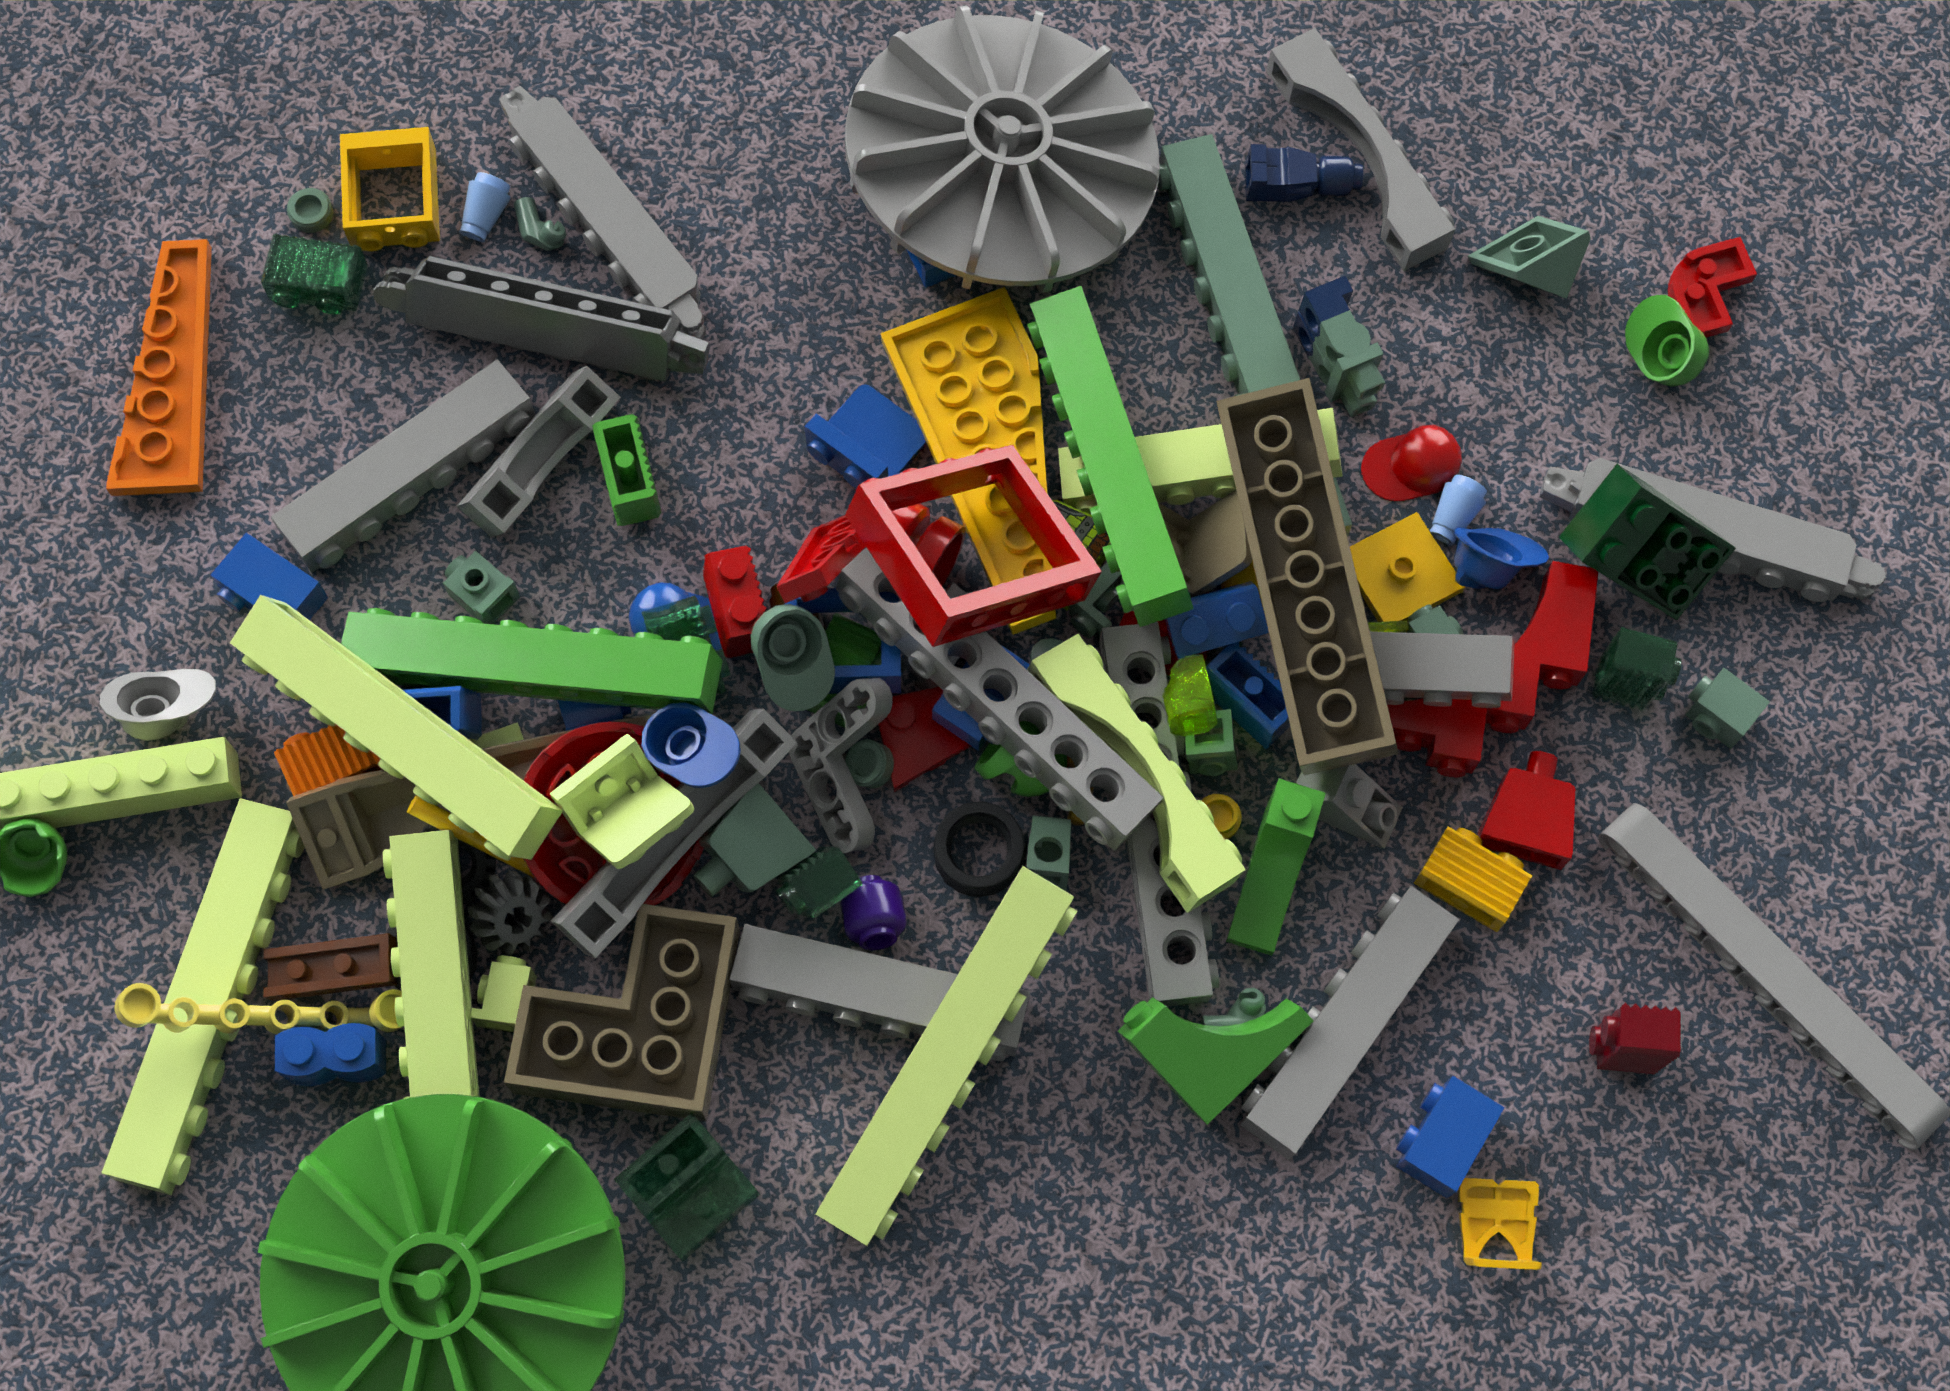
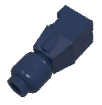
(1294, 174)

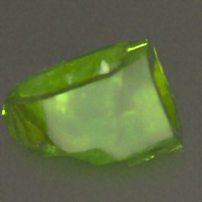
(1189, 698)

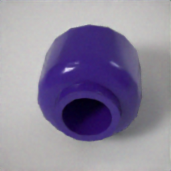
(874, 913)

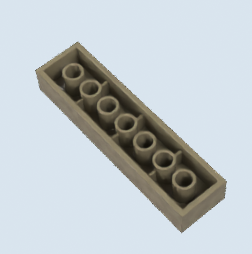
(1306, 578)

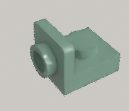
(1102, 596)

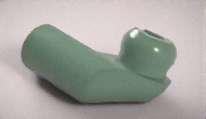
(536, 231)
(1246, 1008)

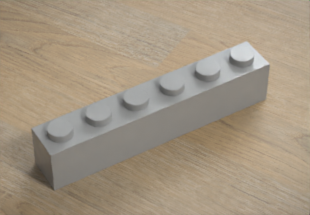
(404, 467)
(849, 985)
(1349, 1021)

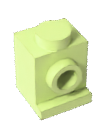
(501, 993)

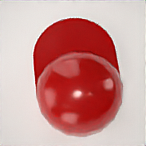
(1412, 463)

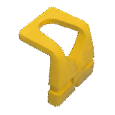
(1501, 1209)

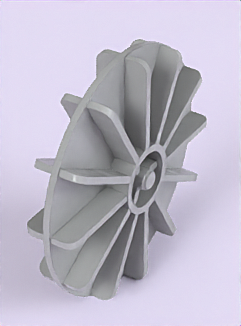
(1001, 150)

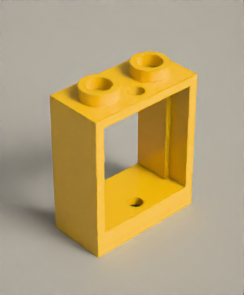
(383, 151)

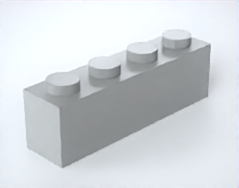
(1445, 667)

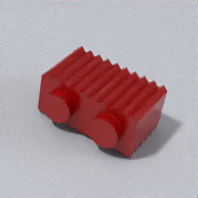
(733, 597)

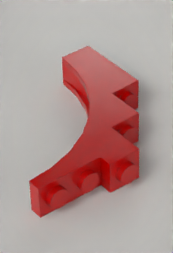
(1549, 650)

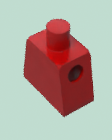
(1532, 814)

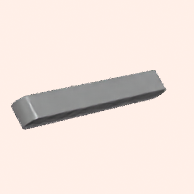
(1777, 975)

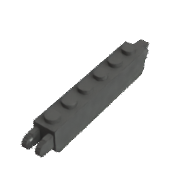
(542, 318)

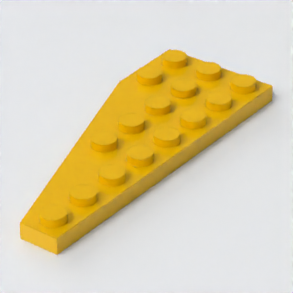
(972, 390)

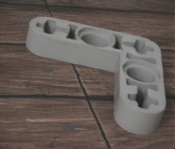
(823, 748)

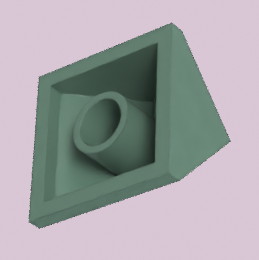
(1537, 254)

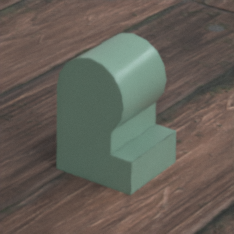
(1050, 849)

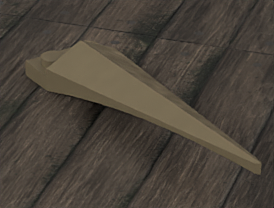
(351, 819)

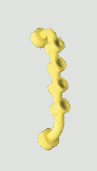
(142, 1005)

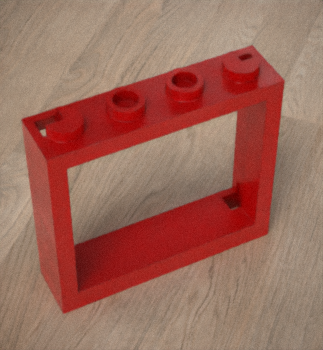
(976, 612)

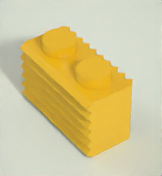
(1473, 877)

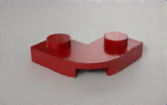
(1702, 275)

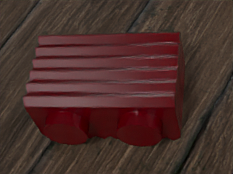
(1637, 1039)

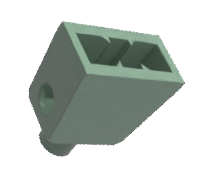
(750, 845)

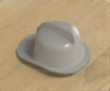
(156, 702)

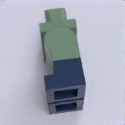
(1339, 346)

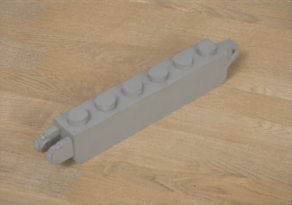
(603, 207)
(1767, 543)

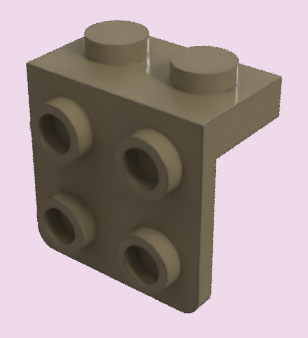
(1210, 544)

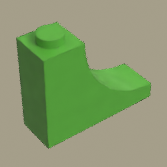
(1275, 865)
(1207, 1062)

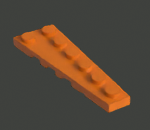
(167, 403)

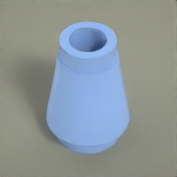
(483, 205)
(1457, 507)

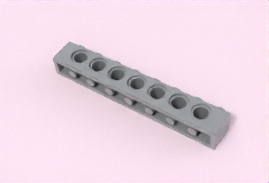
(1024, 700)
(1167, 982)

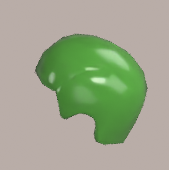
(31, 856)

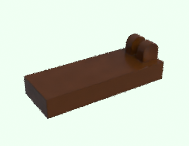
(329, 967)

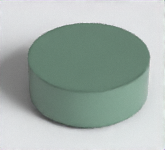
(310, 210)
(870, 763)

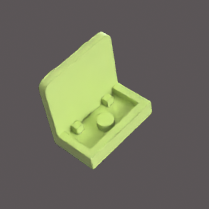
(621, 803)

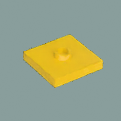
(1403, 570)

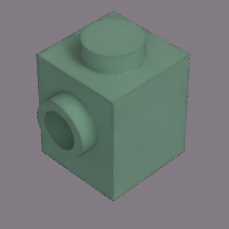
(1724, 707)

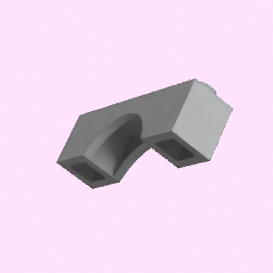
(536, 450)

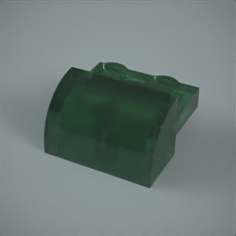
(686, 1187)

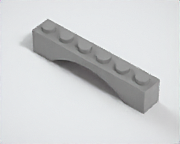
(1314, 80)
(615, 895)

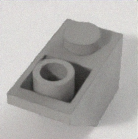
(1355, 803)

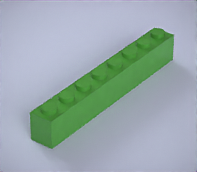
(1111, 459)
(536, 661)

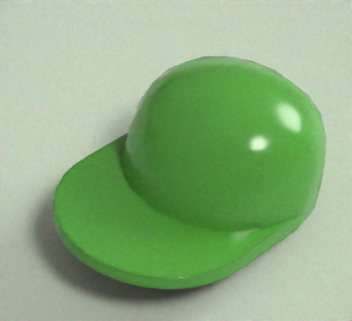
(1665, 342)

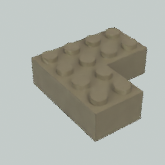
(652, 1045)

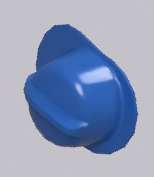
(1493, 557)

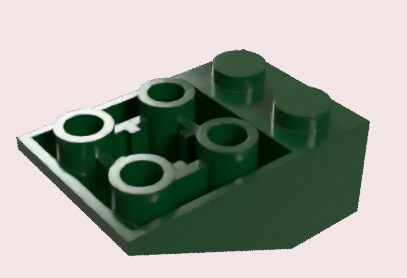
(1646, 542)

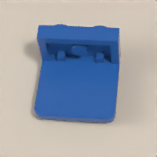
(865, 437)

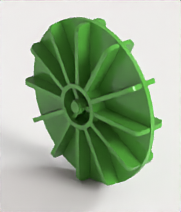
(442, 1256)

